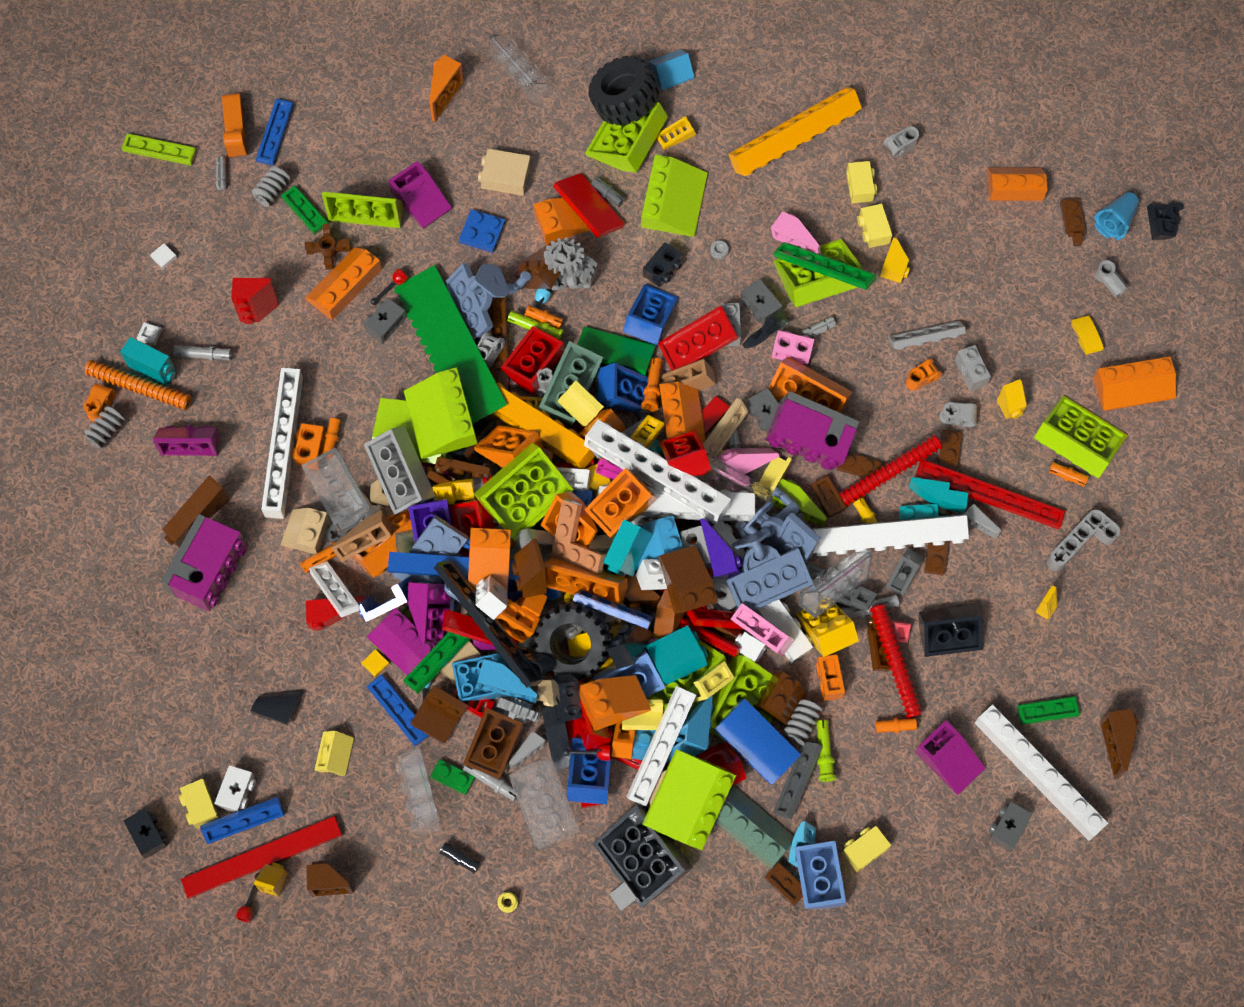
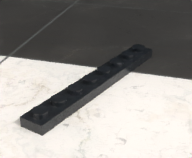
(492, 628)

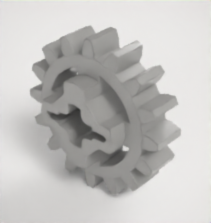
(564, 256)
(518, 710)

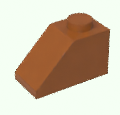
(666, 620)

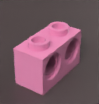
(792, 351)

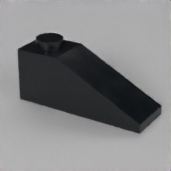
(468, 454)
(556, 737)

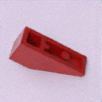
(322, 614)

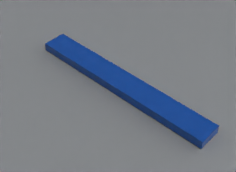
(424, 564)

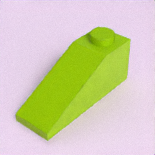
(806, 505)

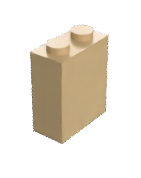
(504, 171)

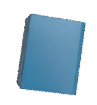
(672, 69)

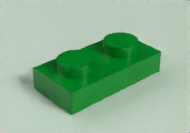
(452, 777)

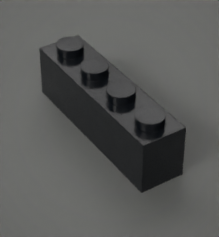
(631, 640)

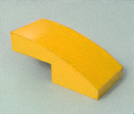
(1088, 336)
(455, 490)

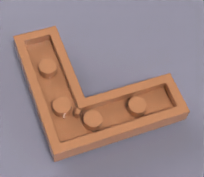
(564, 541)

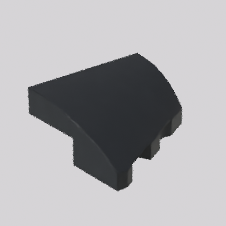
(1164, 220)
(769, 328)
(277, 706)

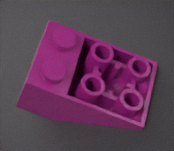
(419, 194)
(427, 608)
(950, 757)

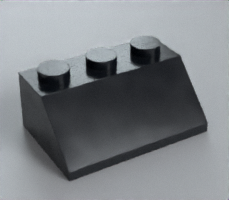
(951, 630)

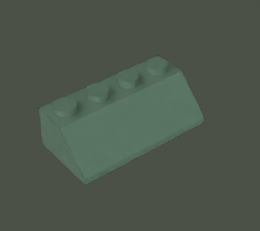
(575, 365)
(754, 828)

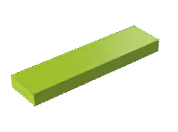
(159, 149)

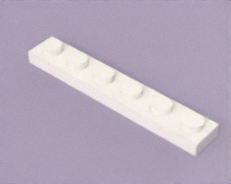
(661, 746)

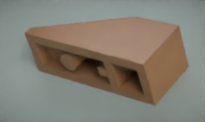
(697, 375)
(363, 536)

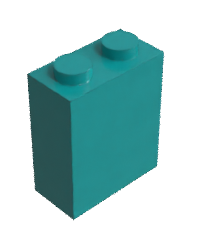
(148, 361)
(627, 548)
(677, 655)

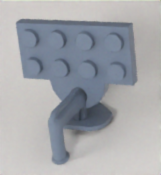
(474, 294)
(785, 528)
(436, 539)
(770, 575)

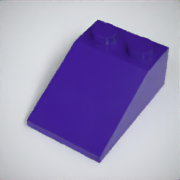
(723, 557)

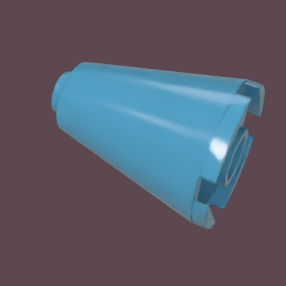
(1117, 216)

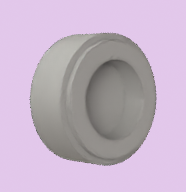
(719, 249)

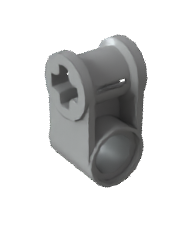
(899, 143)
(490, 348)
(960, 414)

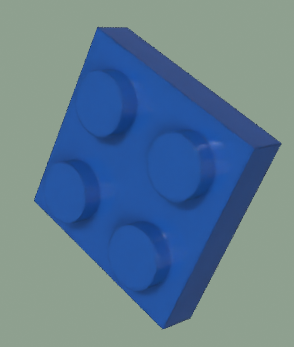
(482, 231)

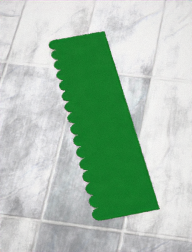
(449, 340)

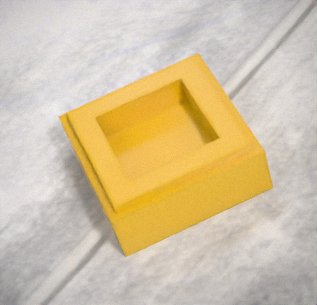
(375, 663)

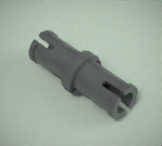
(608, 191)

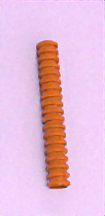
(137, 384)

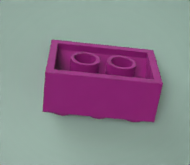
(187, 441)
(399, 641)

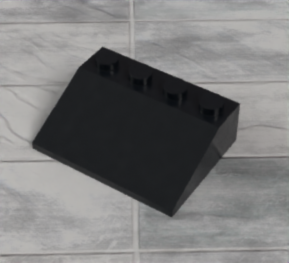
(642, 856)

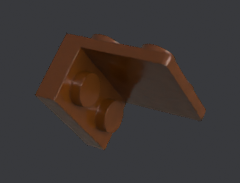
(438, 714)

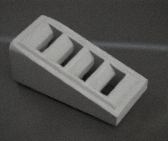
(981, 521)
(528, 748)

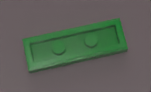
(304, 209)
(1048, 710)

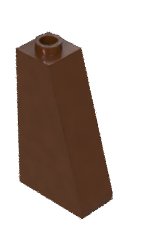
(204, 501)

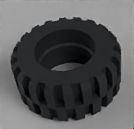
(632, 103)
(591, 622)

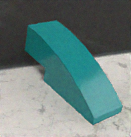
(939, 493)

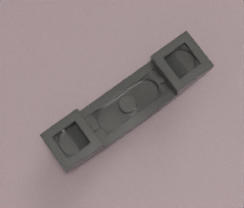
(857, 598)

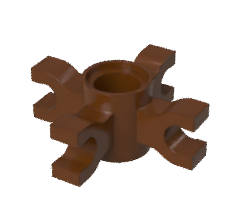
(327, 239)

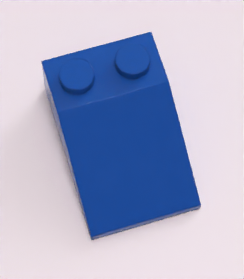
(650, 314)
(621, 388)
(587, 777)

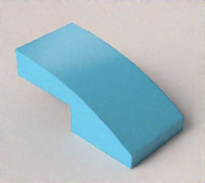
(804, 836)

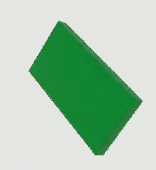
(617, 349)

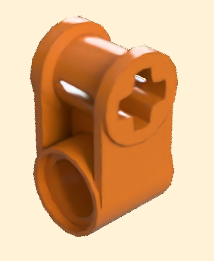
(925, 373)
(97, 400)

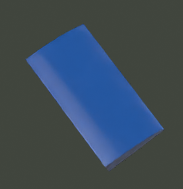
(757, 741)

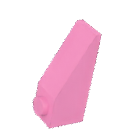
(791, 230)
(747, 459)
(762, 629)

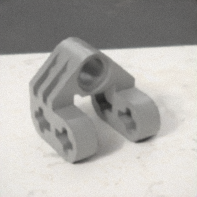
(579, 279)

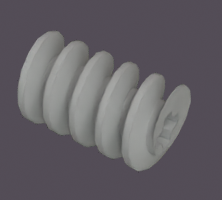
(269, 184)
(103, 426)
(801, 721)

